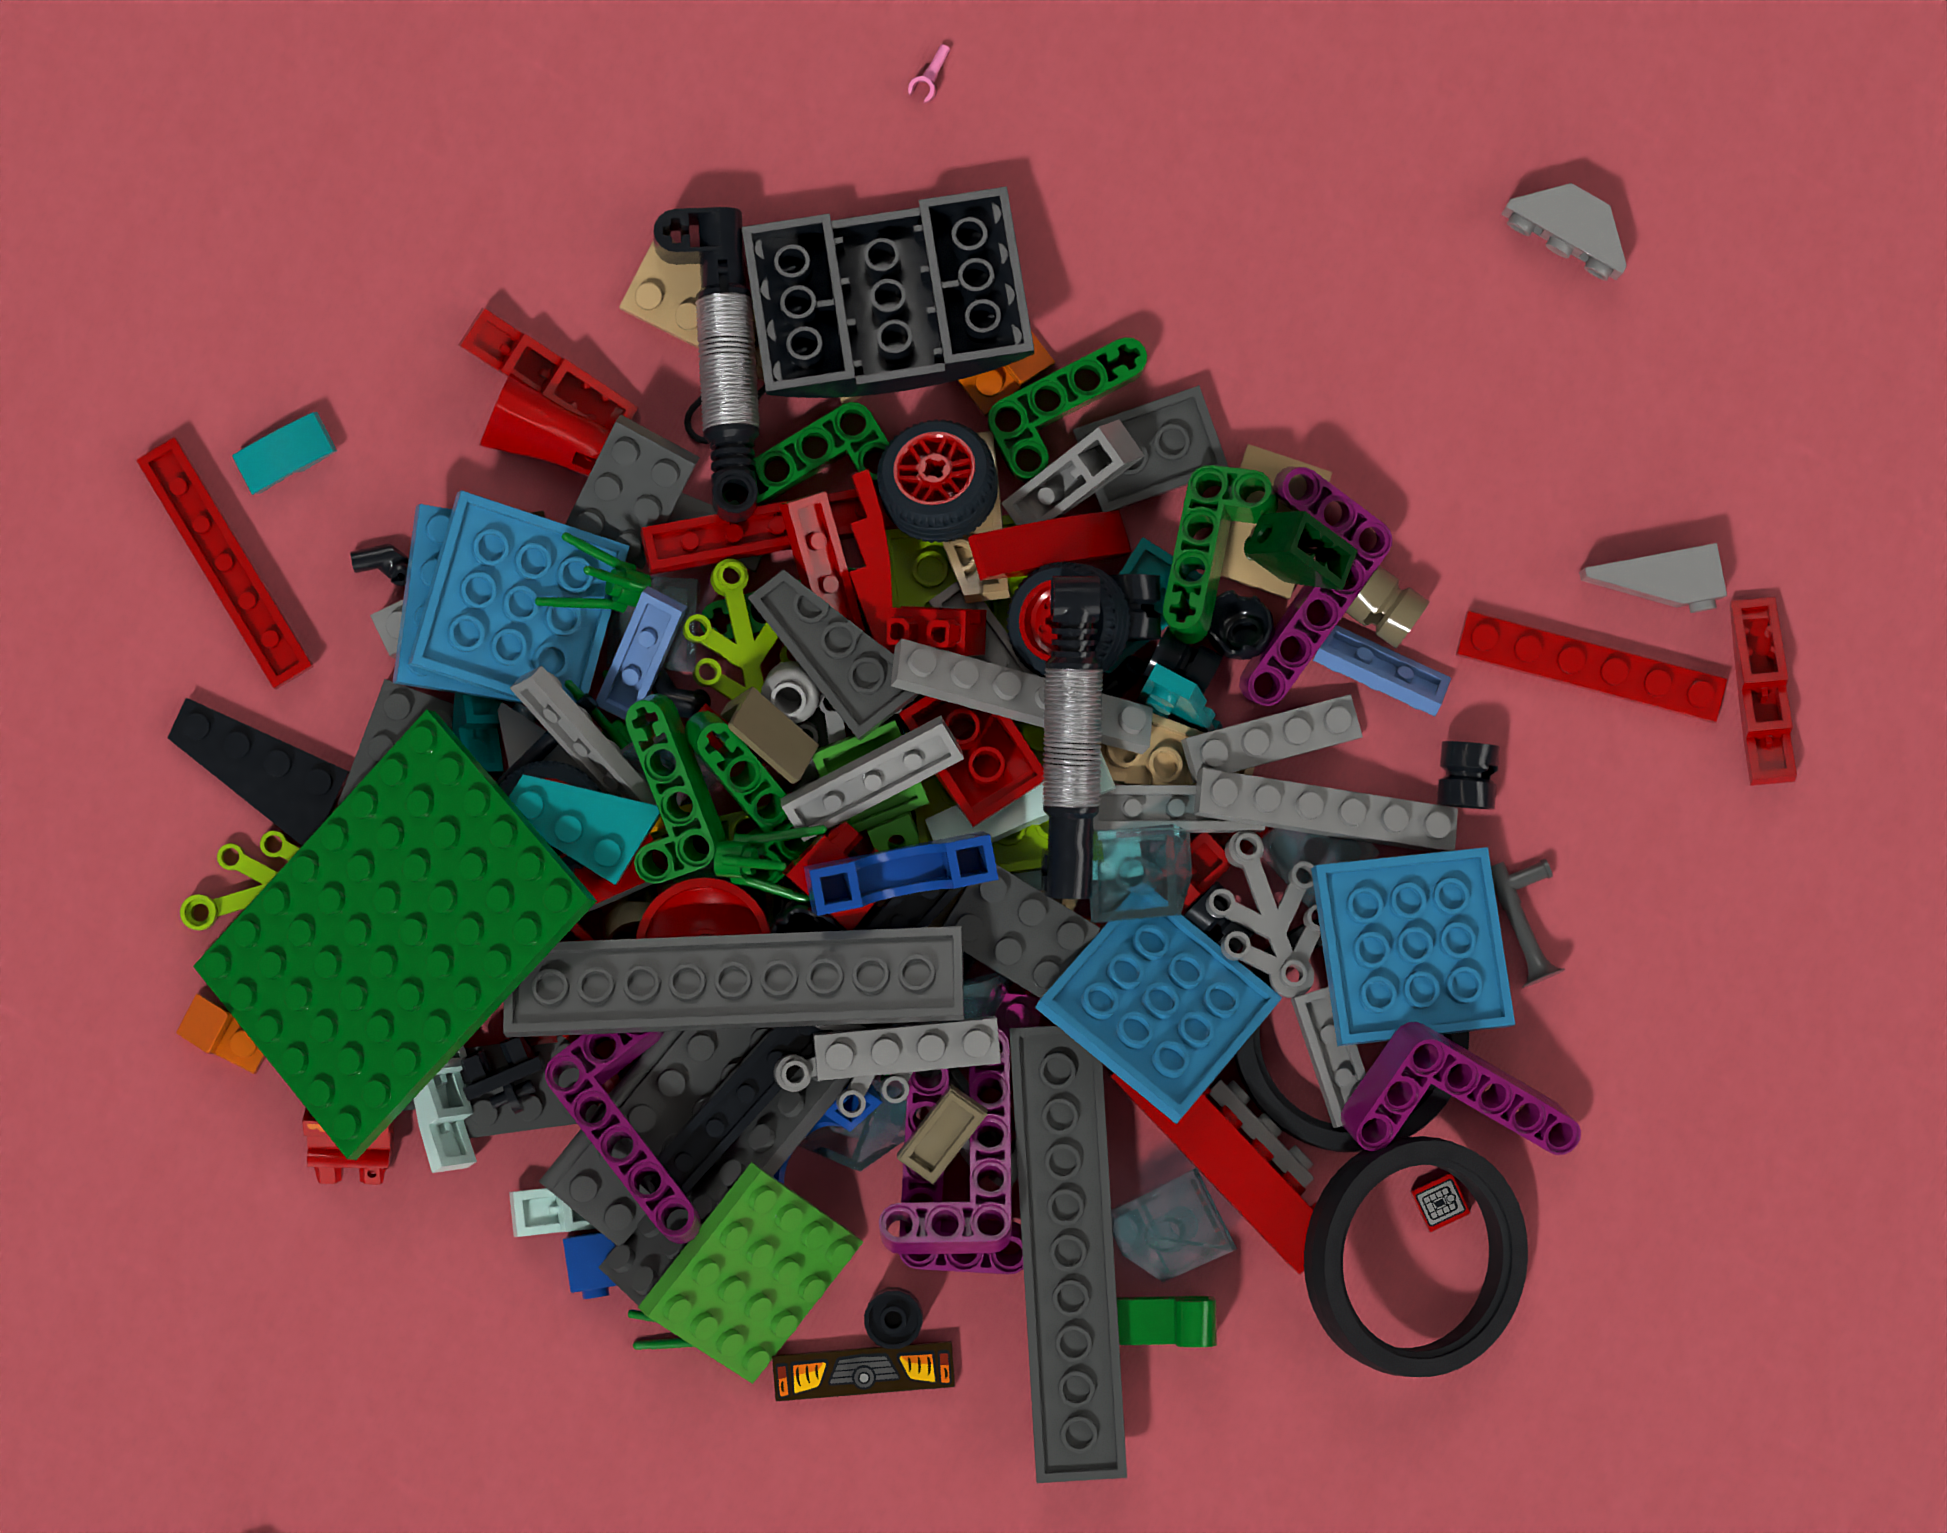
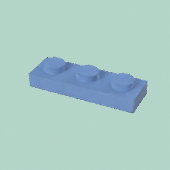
(641, 651)
(1383, 670)

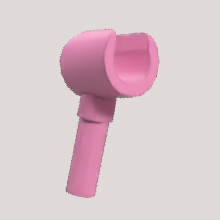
(931, 73)

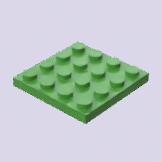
(751, 1273)

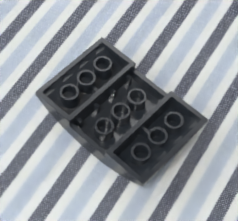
(888, 297)

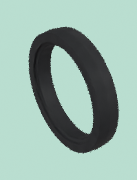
(1298, 1123)
(1504, 1272)

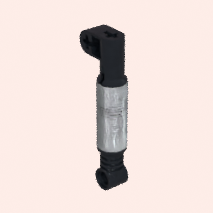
(727, 348)
(1071, 739)

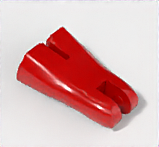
(539, 428)

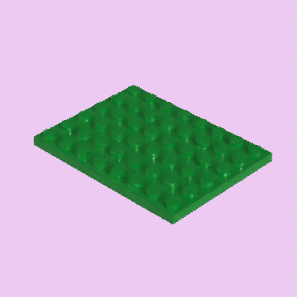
(393, 934)

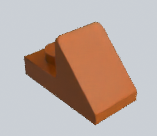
(997, 384)
(218, 1033)

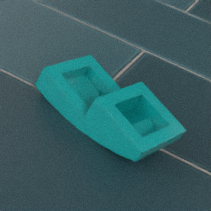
(284, 453)
(477, 728)

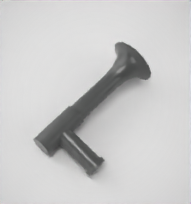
(1505, 888)

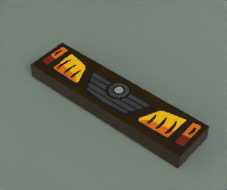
(863, 1371)

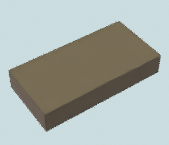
(942, 1134)

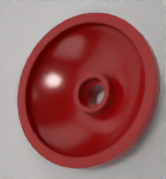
(702, 909)

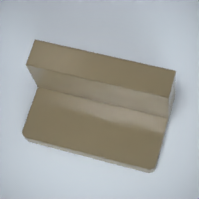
(770, 734)

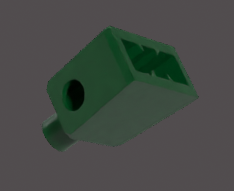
(1287, 548)

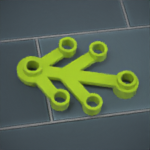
(747, 652)
(241, 899)

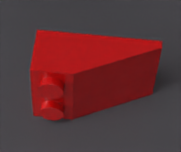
(996, 759)

